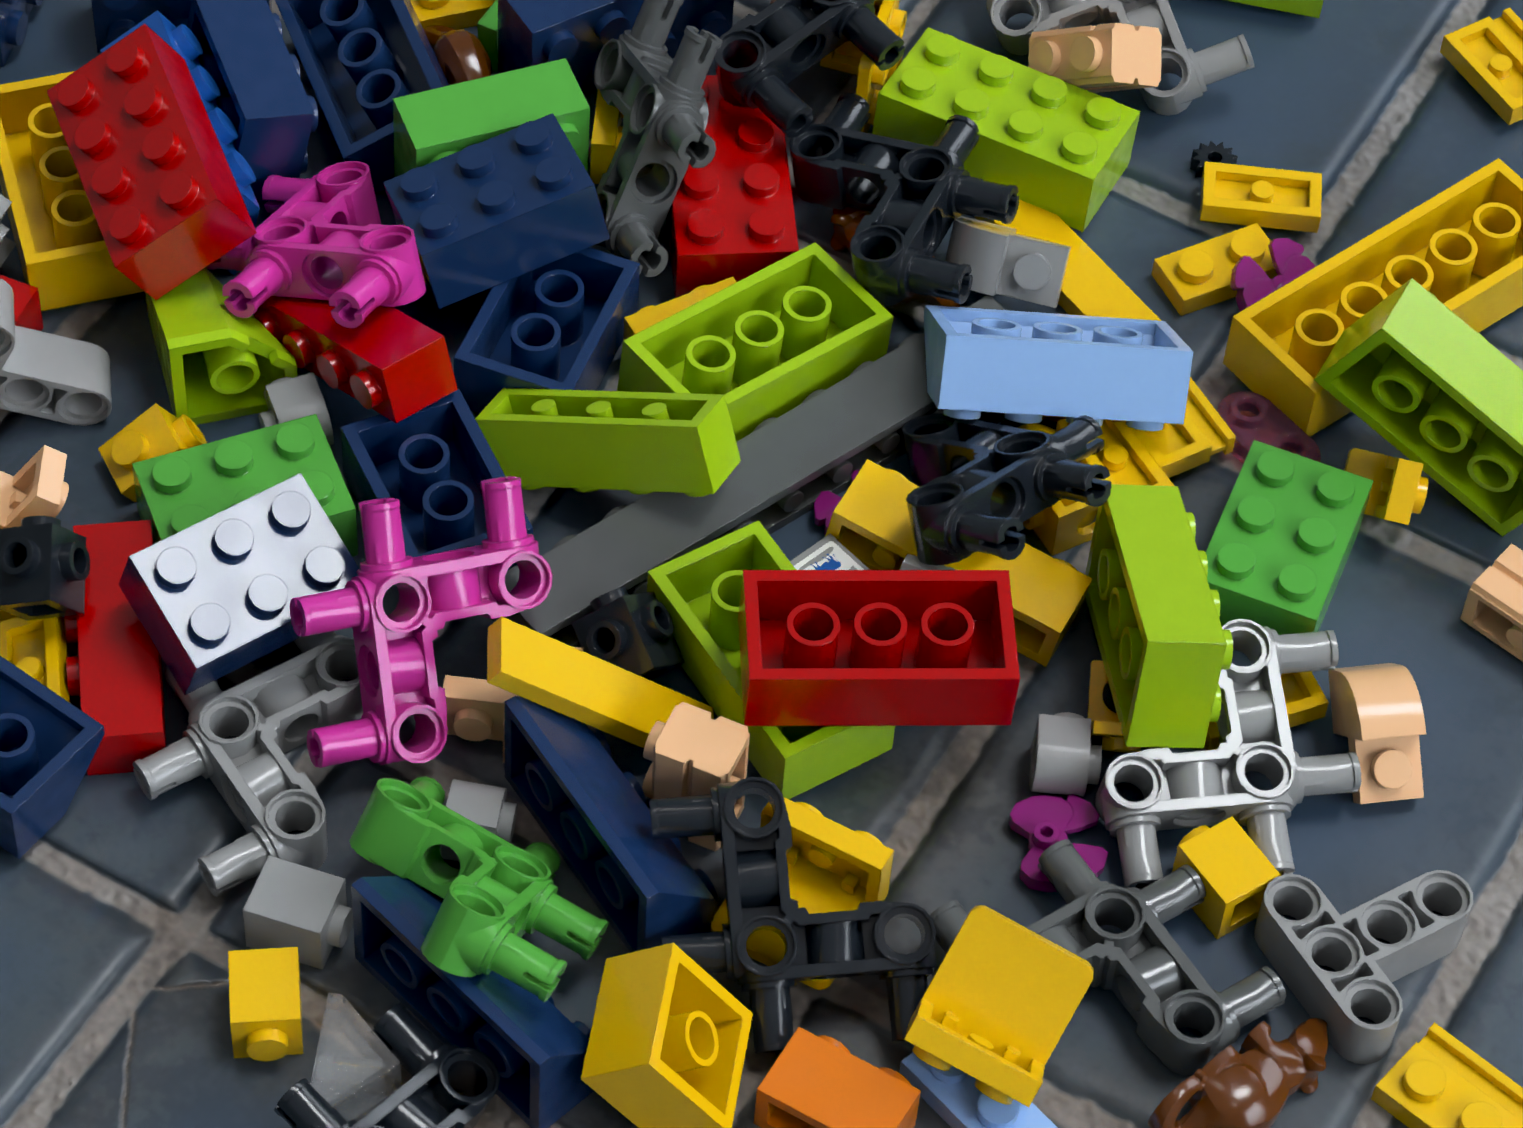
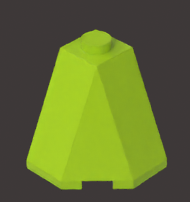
(209, 356)

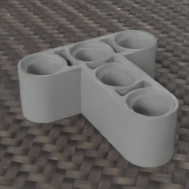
(50, 372)
(1349, 946)

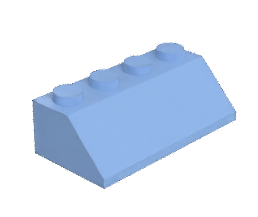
(1055, 366)

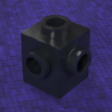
(42, 569)
(630, 633)

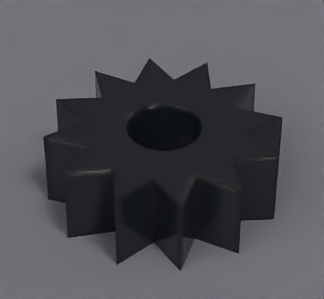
(1211, 154)

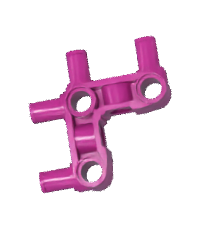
(325, 246)
(397, 648)

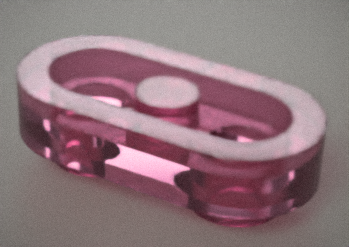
(1258, 419)

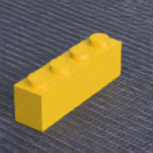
(877, 529)

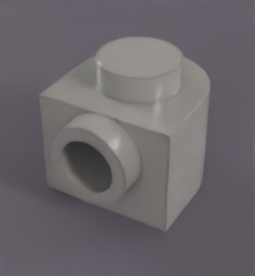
(294, 399)
(1063, 755)
(484, 806)

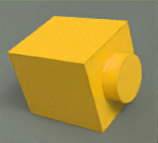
(1231, 871)
(265, 1003)

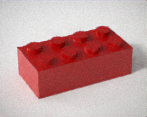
(150, 162)
(736, 208)
(877, 648)

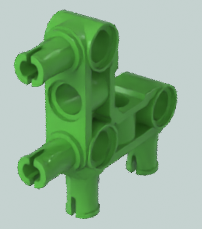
(486, 901)

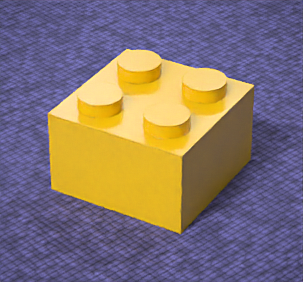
(666, 1041)

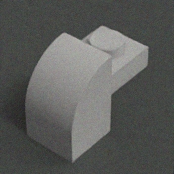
(1008, 261)

